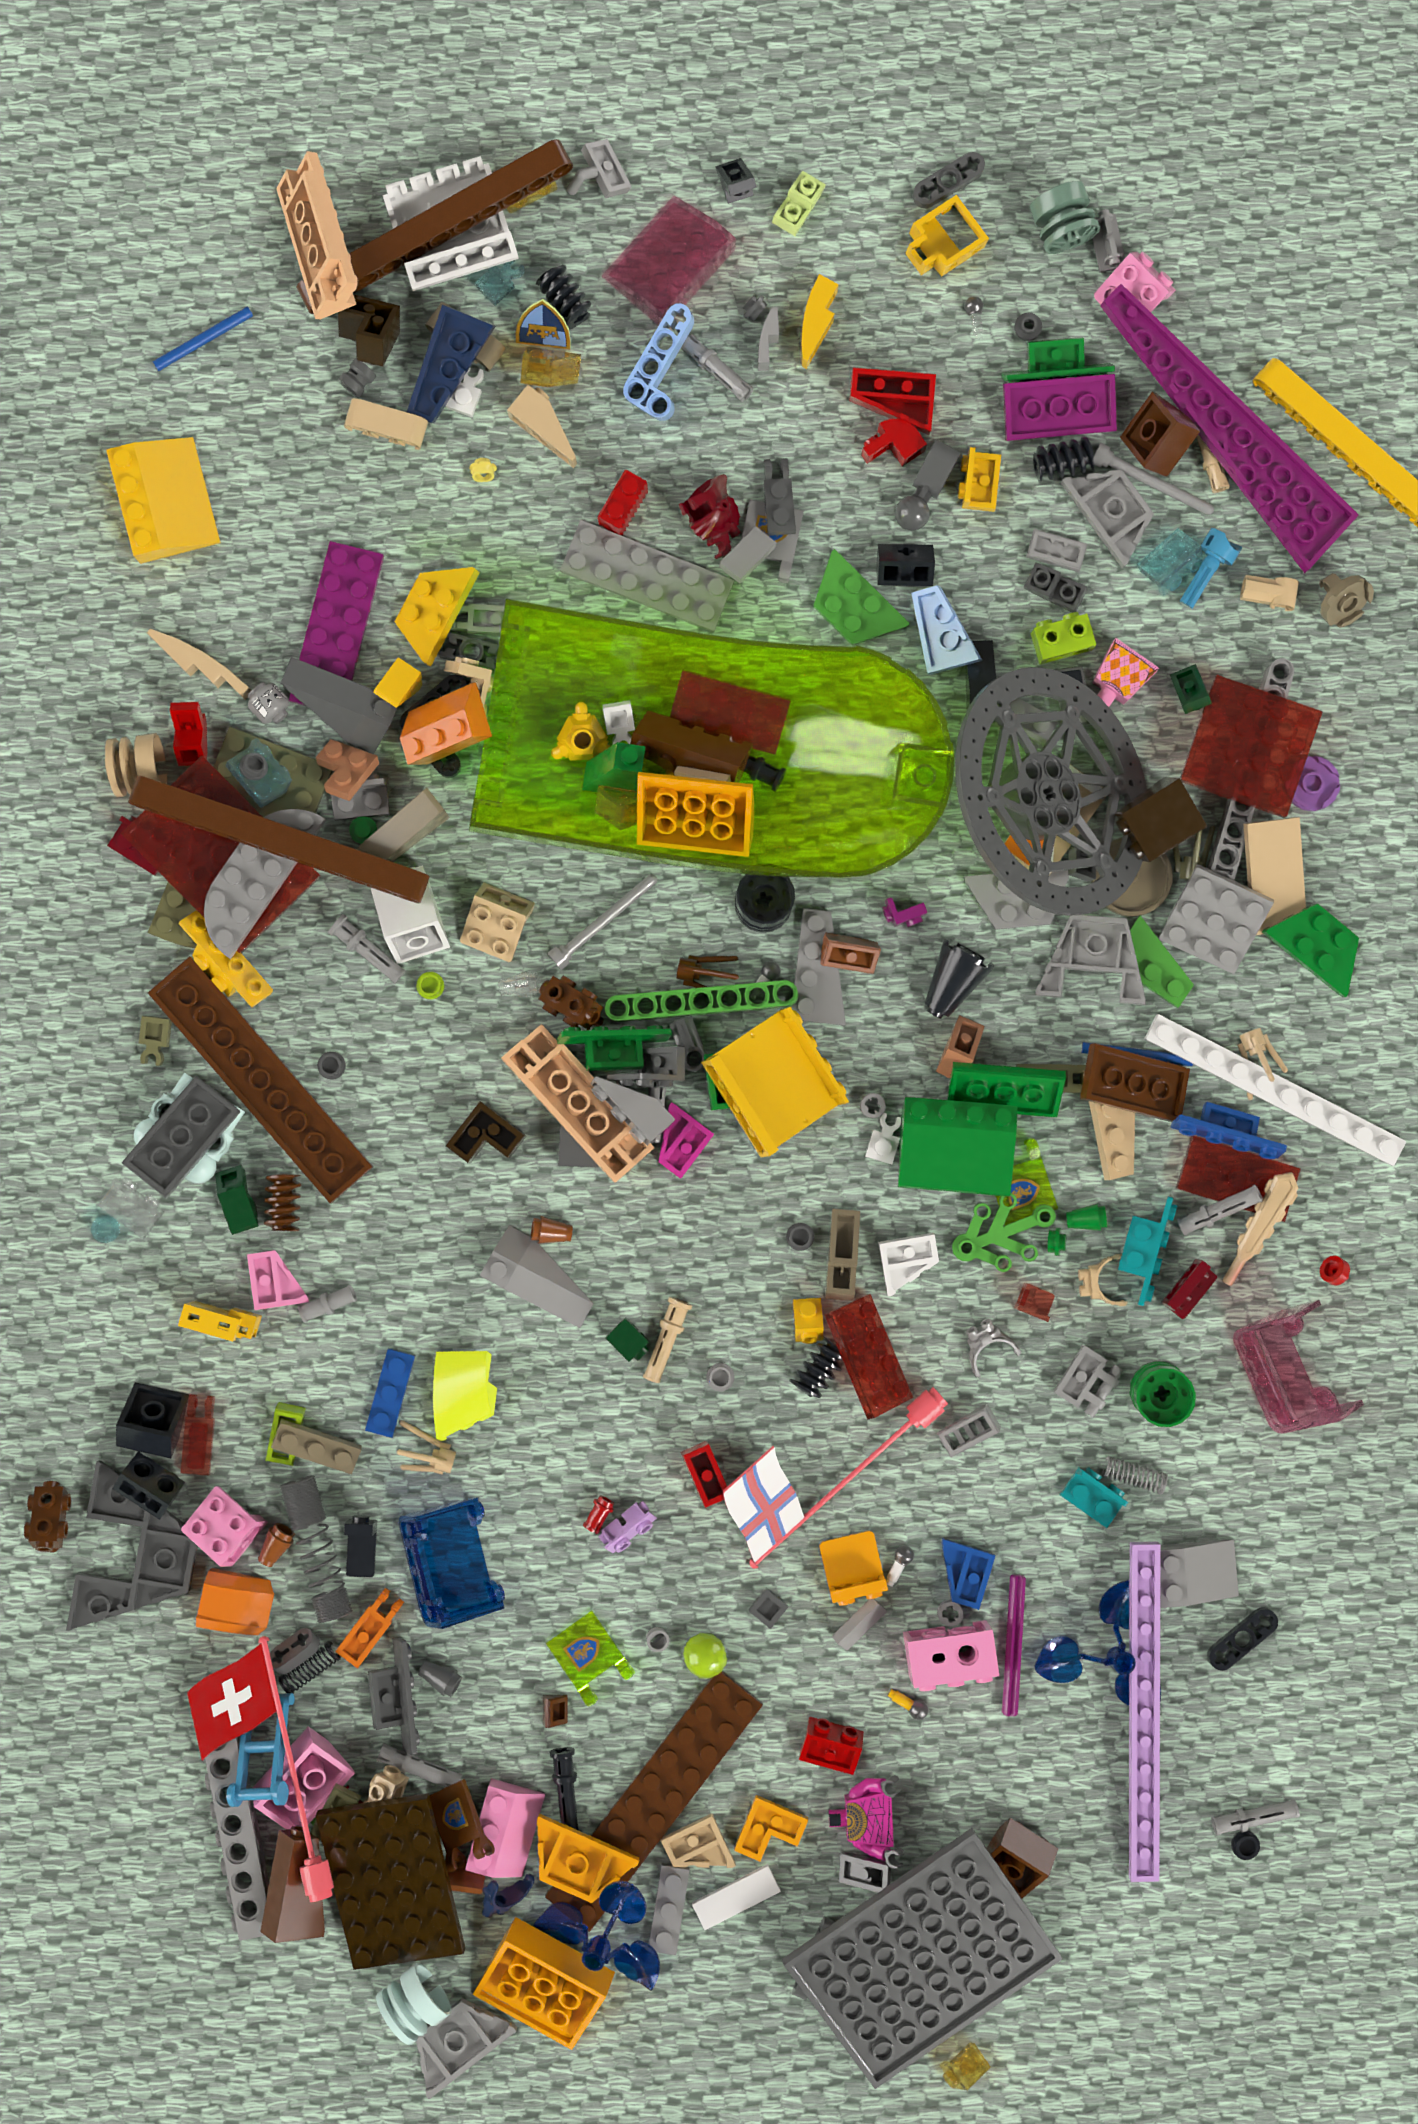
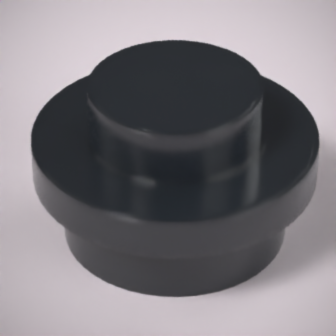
(1245, 1845)

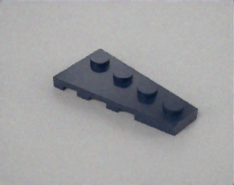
(448, 358)

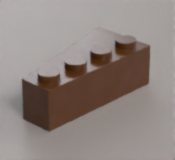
(675, 745)

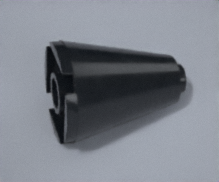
(954, 978)

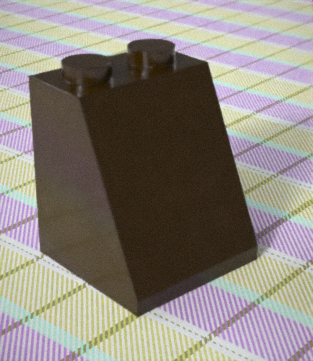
(1159, 819)

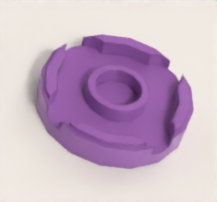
(1317, 790)

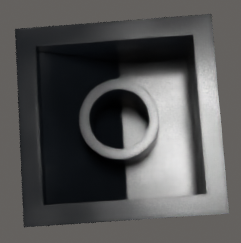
(151, 1420)

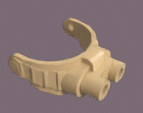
(1090, 1281)

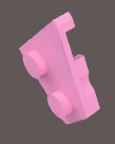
(273, 1282)

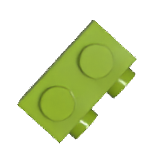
(1063, 638)

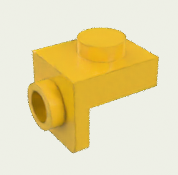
(808, 1320)

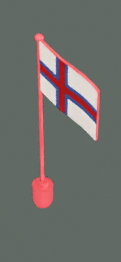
(768, 1506)

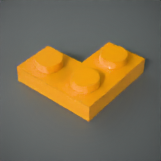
(768, 1819)

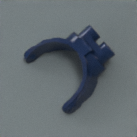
(501, 1901)

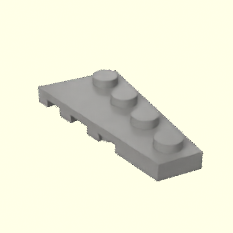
(816, 984)

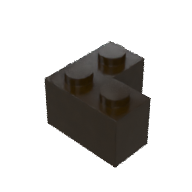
(372, 326)
(485, 1127)

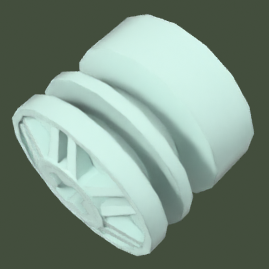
(410, 2007)

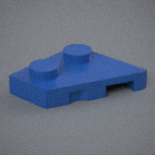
(966, 1572)

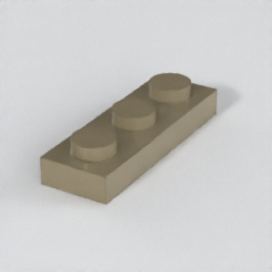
(316, 1446)

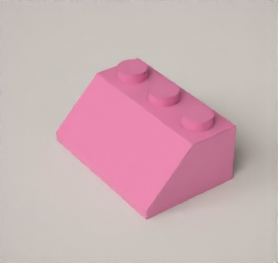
(317, 1770)
(510, 1824)

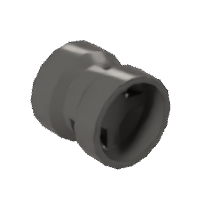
(357, 378)

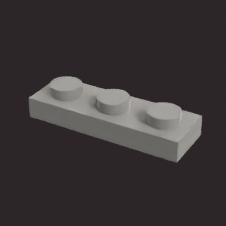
(669, 1908)

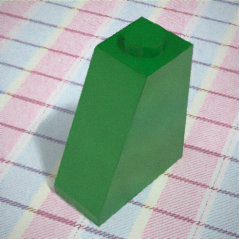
(615, 767)

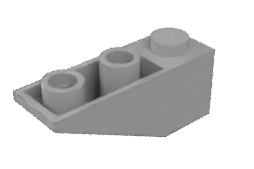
(640, 1112)

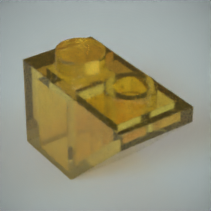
(549, 367)

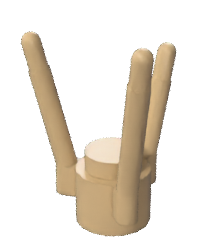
(1255, 1043)
(441, 1459)

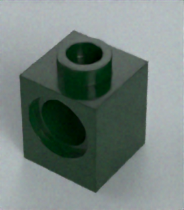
(628, 1340)

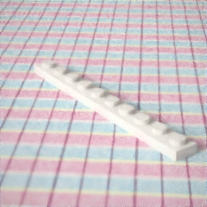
(1279, 1093)

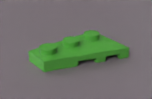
(1157, 966)

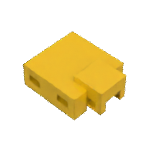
(937, 244)
(212, 1316)

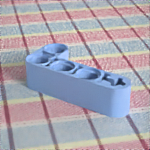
(664, 359)

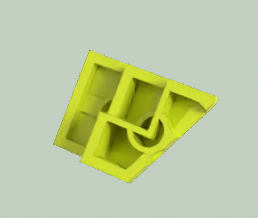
(461, 1391)

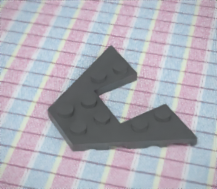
(162, 1561)

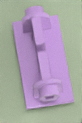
(620, 1535)

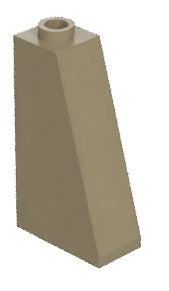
(406, 827)

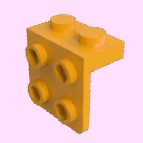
(853, 1567)

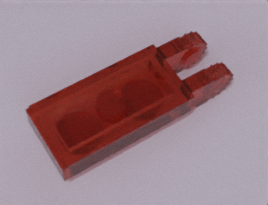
(198, 1438)

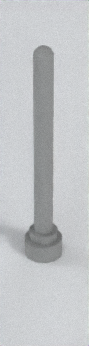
(1105, 457)
(563, 954)

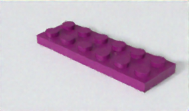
(341, 610)

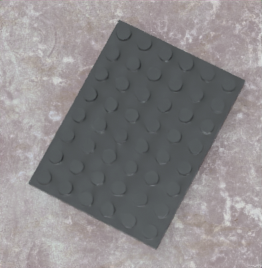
(922, 1958)

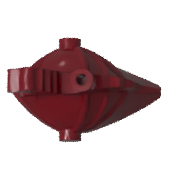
(713, 514)

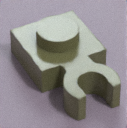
(154, 1034)

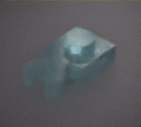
(497, 282)

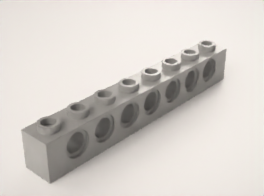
(243, 1920)

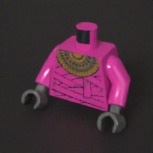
(870, 1818)

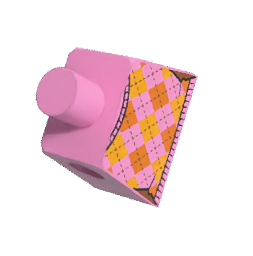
(1122, 673)

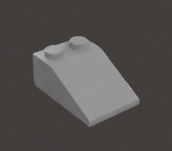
(1197, 1573)

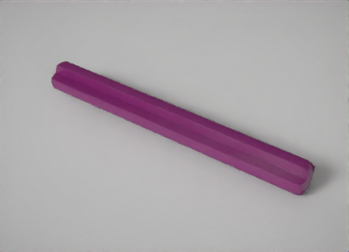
(1013, 1645)

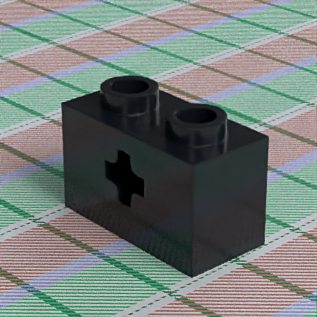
(905, 565)

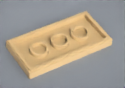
(1276, 866)

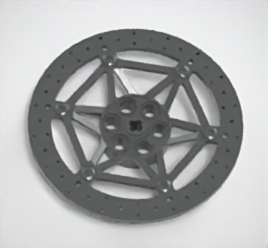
(1041, 794)

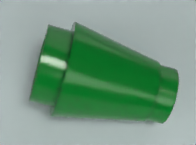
(1088, 1218)

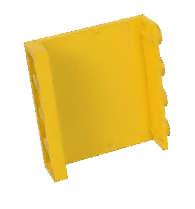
(775, 1080)

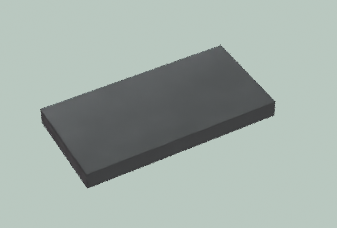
(181, 1137)

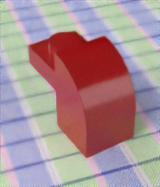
(897, 436)
(190, 732)

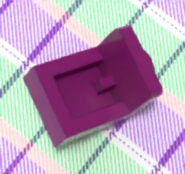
(910, 916)

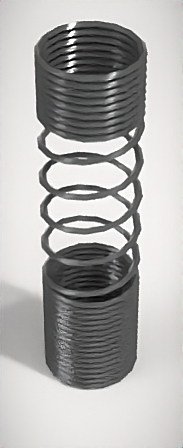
(306, 1509)

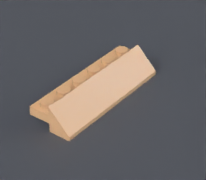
(317, 238)
(566, 1092)

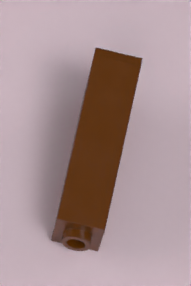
(287, 1910)

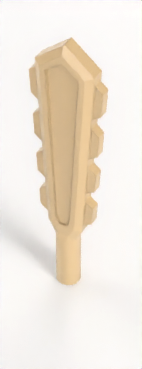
(1278, 1194)

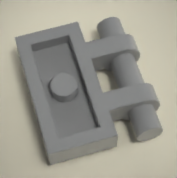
(1081, 1376)

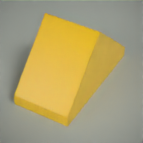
(399, 683)

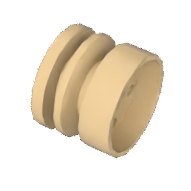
(125, 763)

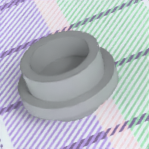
(720, 1377)

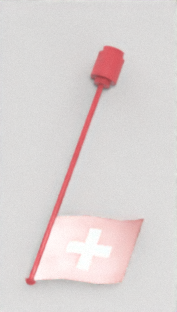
(236, 1703)

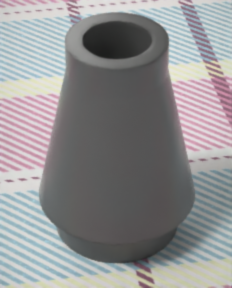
(441, 1678)

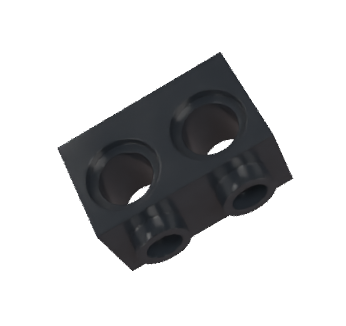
(148, 1485)

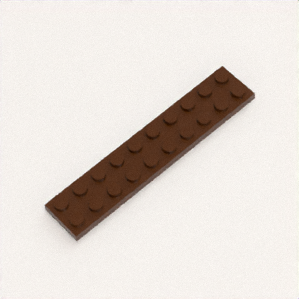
(260, 1080)
(671, 1778)

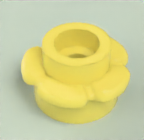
(481, 466)

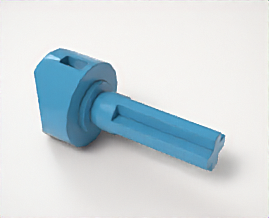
(1218, 551)

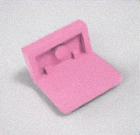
(1140, 279)

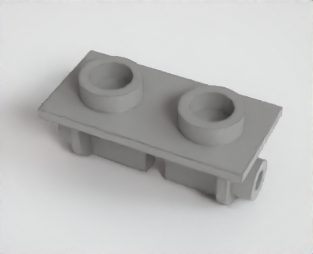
(1108, 242)

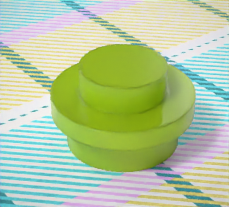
(430, 985)

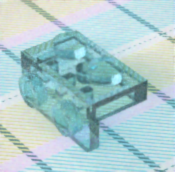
(268, 788)

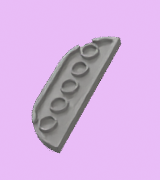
(249, 884)

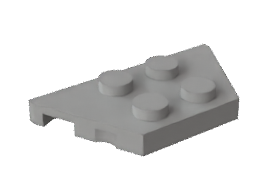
(1112, 510)
(1004, 907)
(459, 2043)

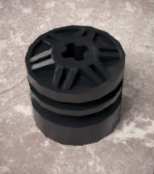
(773, 888)

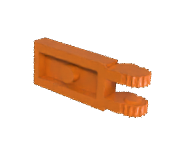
(367, 1631)

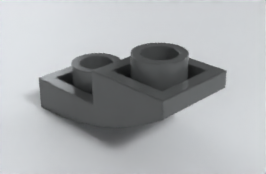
(1055, 588)

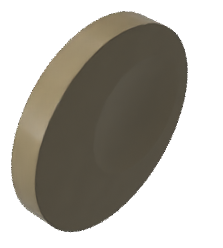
(1148, 888)

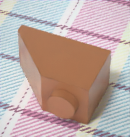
(960, 1045)

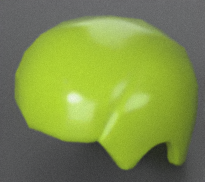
(705, 1655)

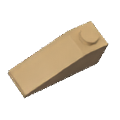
(536, 416)

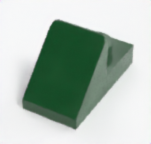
(1190, 689)

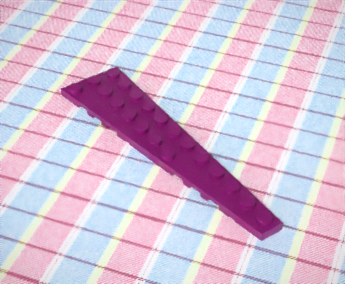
(1275, 480)

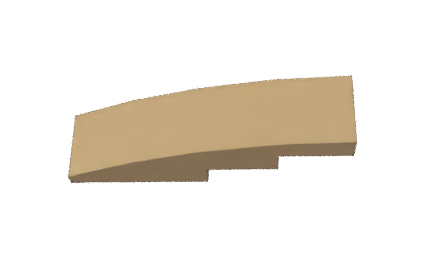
(192, 659)

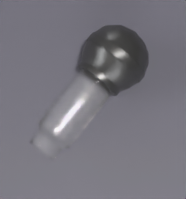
(974, 309)

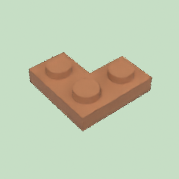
(350, 767)

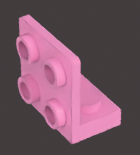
(222, 1527)

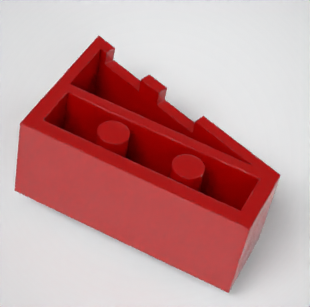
(895, 395)

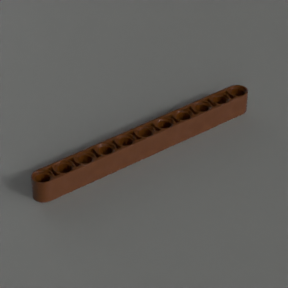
(456, 214)
(278, 839)

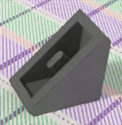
(572, 1153)

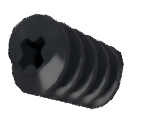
(563, 296)
(1063, 458)
(819, 1369)

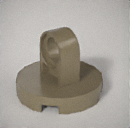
(1344, 599)

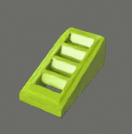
(286, 1410)

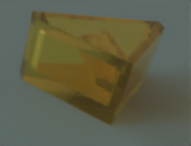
(617, 806)

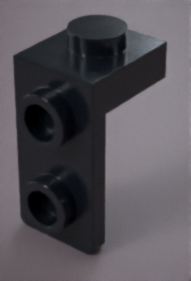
(361, 1546)

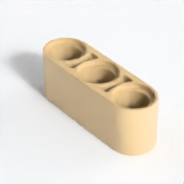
(386, 422)

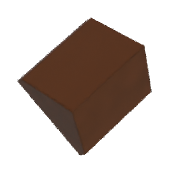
(555, 1710)

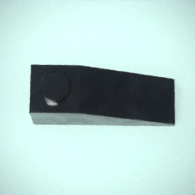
(981, 672)

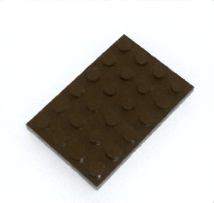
(390, 1881)

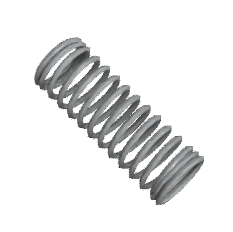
(1164, 1476)

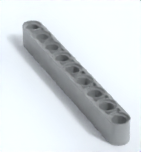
(1231, 815)

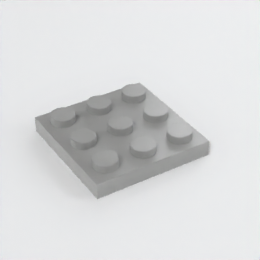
(1215, 919)

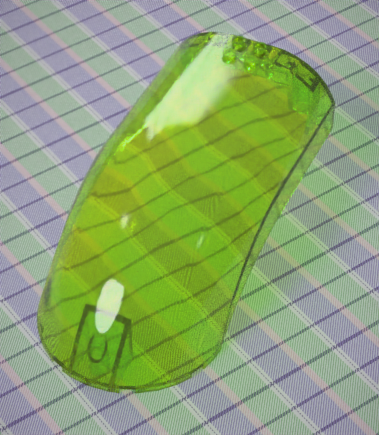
(858, 742)

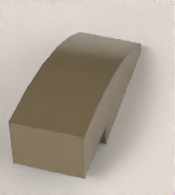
(842, 1255)

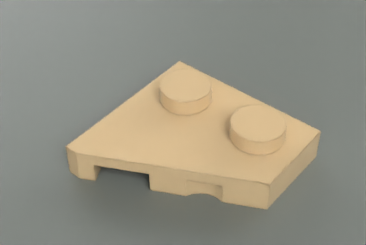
(698, 1845)

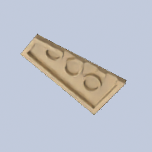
(1114, 1139)

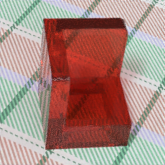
(1035, 1301)

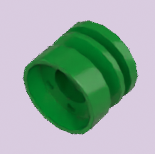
(1174, 1404)

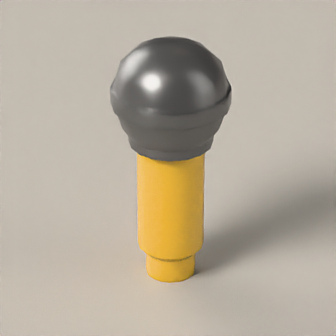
(916, 1708)

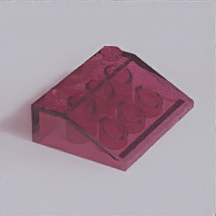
(670, 259)

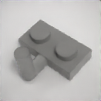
(604, 167)

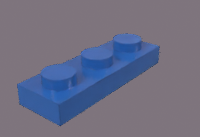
(390, 1393)

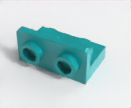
(1093, 1497)

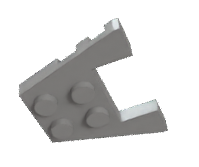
(1095, 946)

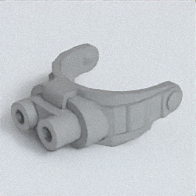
(981, 1337)

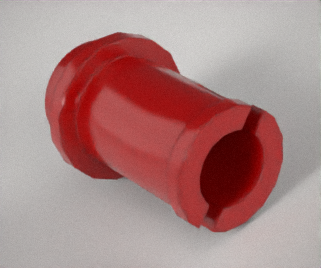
(598, 1514)

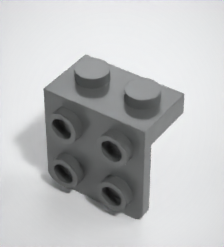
(660, 1066)

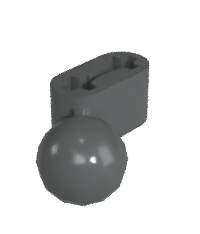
(913, 510)

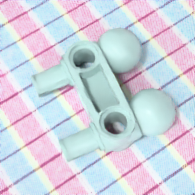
(206, 1167)

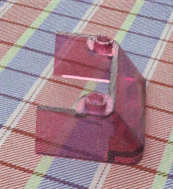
(1280, 1376)

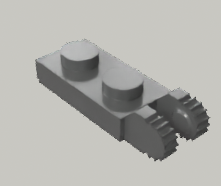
(779, 500)

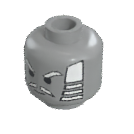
(268, 703)

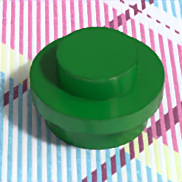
(362, 828)
(1056, 1241)

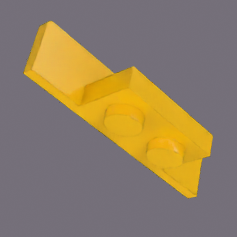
(226, 973)

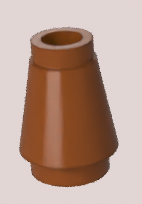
(550, 1231)
(277, 1541)

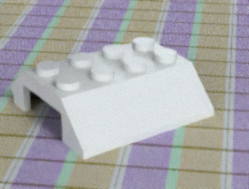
(471, 251)

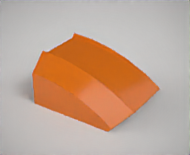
(234, 1603)

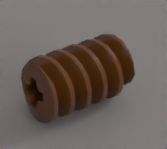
(282, 1202)

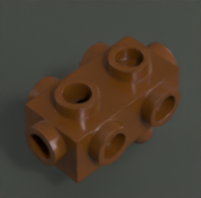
(576, 1006)
(48, 1520)

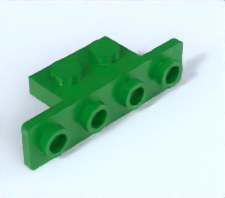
(1056, 359)
(614, 1048)

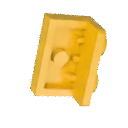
(980, 481)

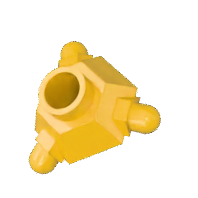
(580, 736)

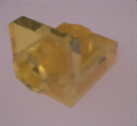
(965, 2068)

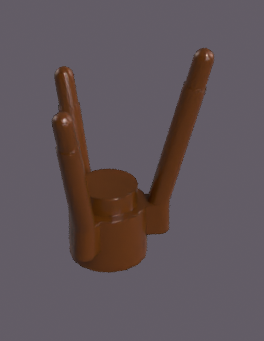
(691, 969)

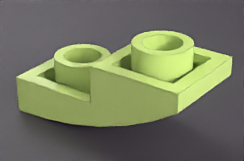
(798, 203)

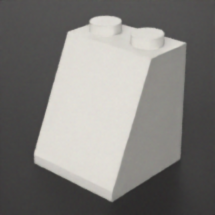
(410, 927)

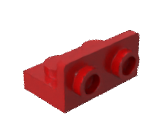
(832, 1745)

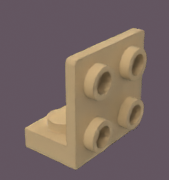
(496, 922)

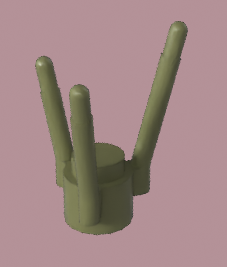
(1190, 862)

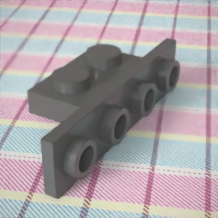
(392, 1696)

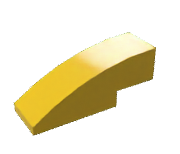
(817, 318)

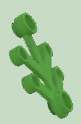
(999, 1234)

